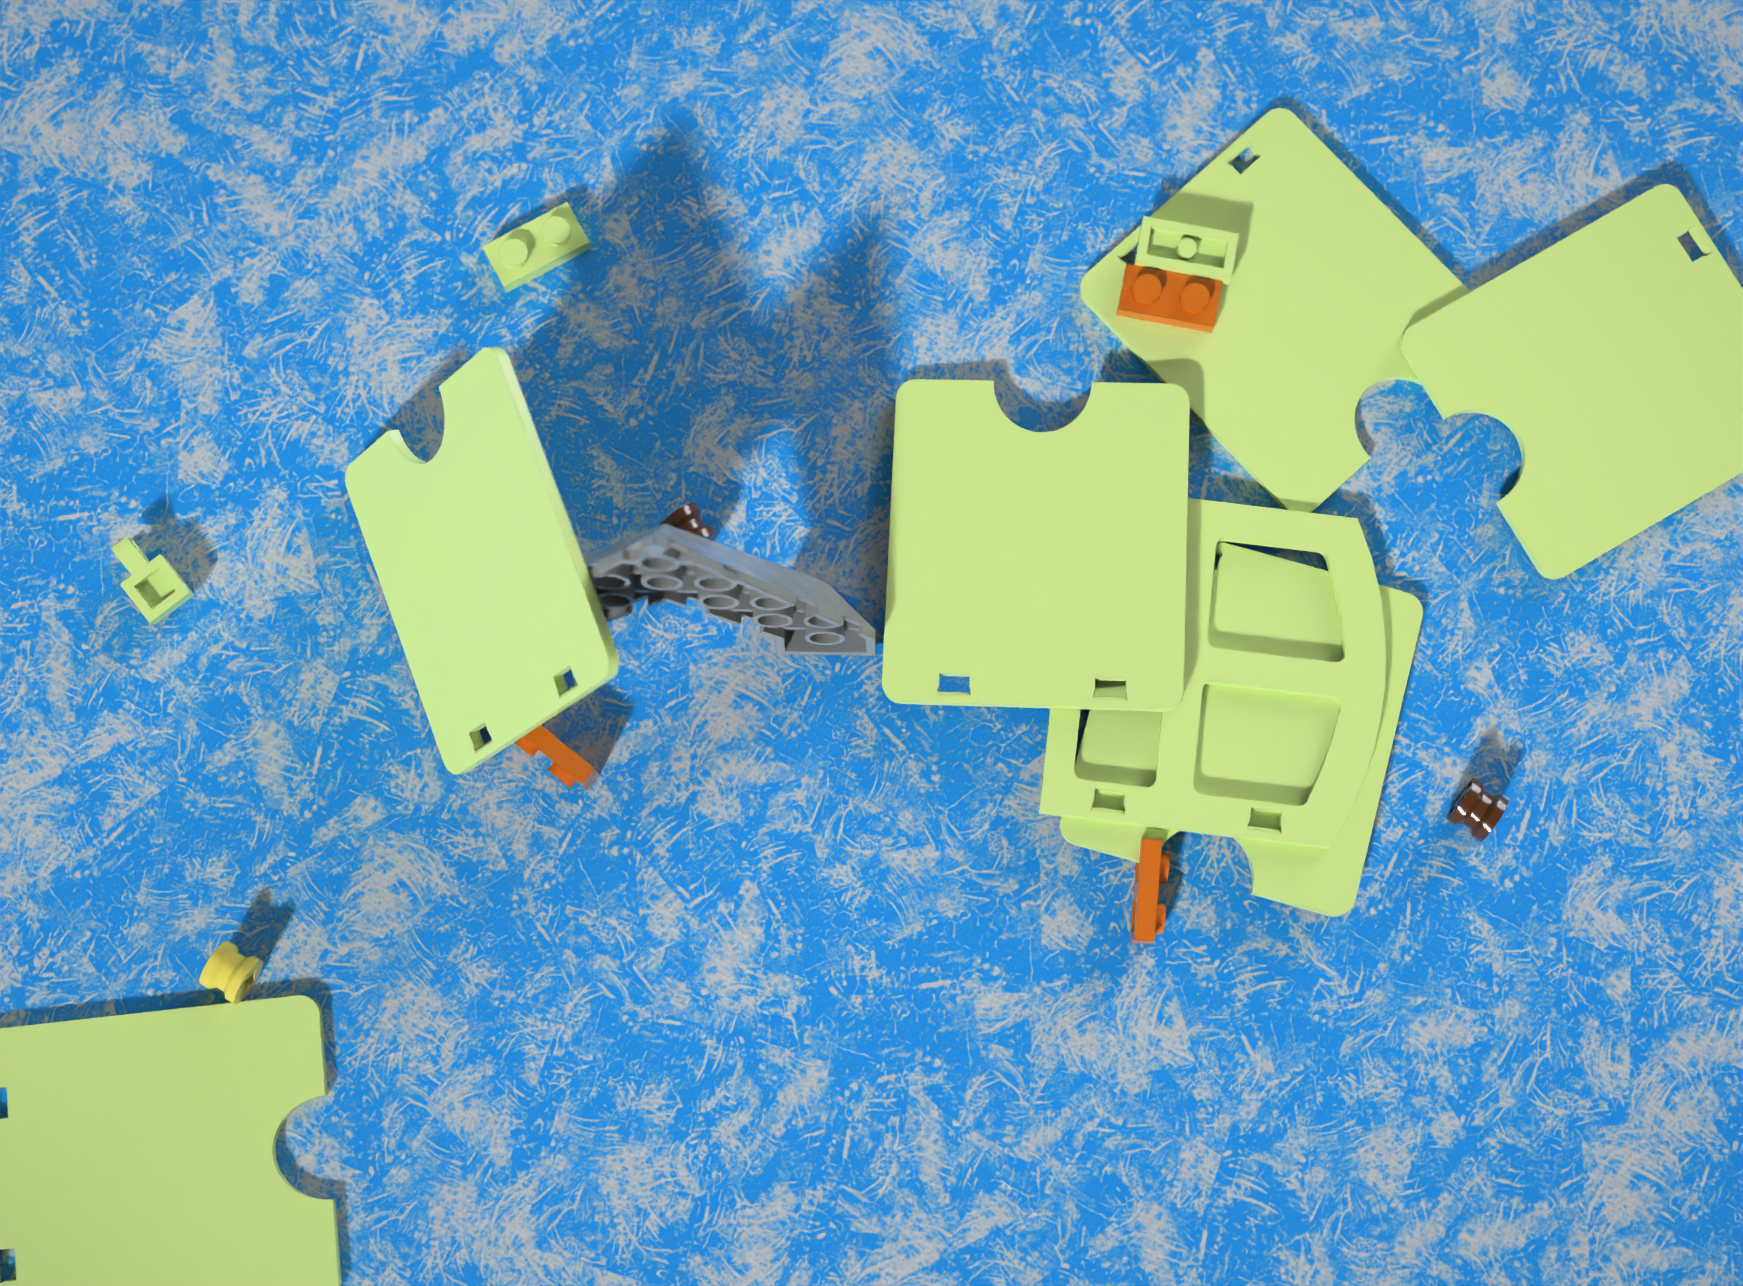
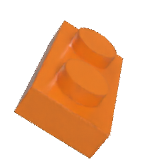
(1169, 298)
(566, 764)
(1147, 913)

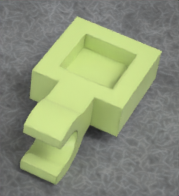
(152, 584)

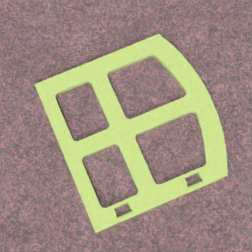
(1354, 683)

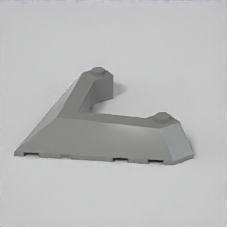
(678, 566)

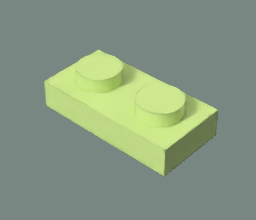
(536, 247)
(1186, 249)

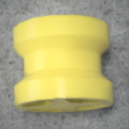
(231, 972)

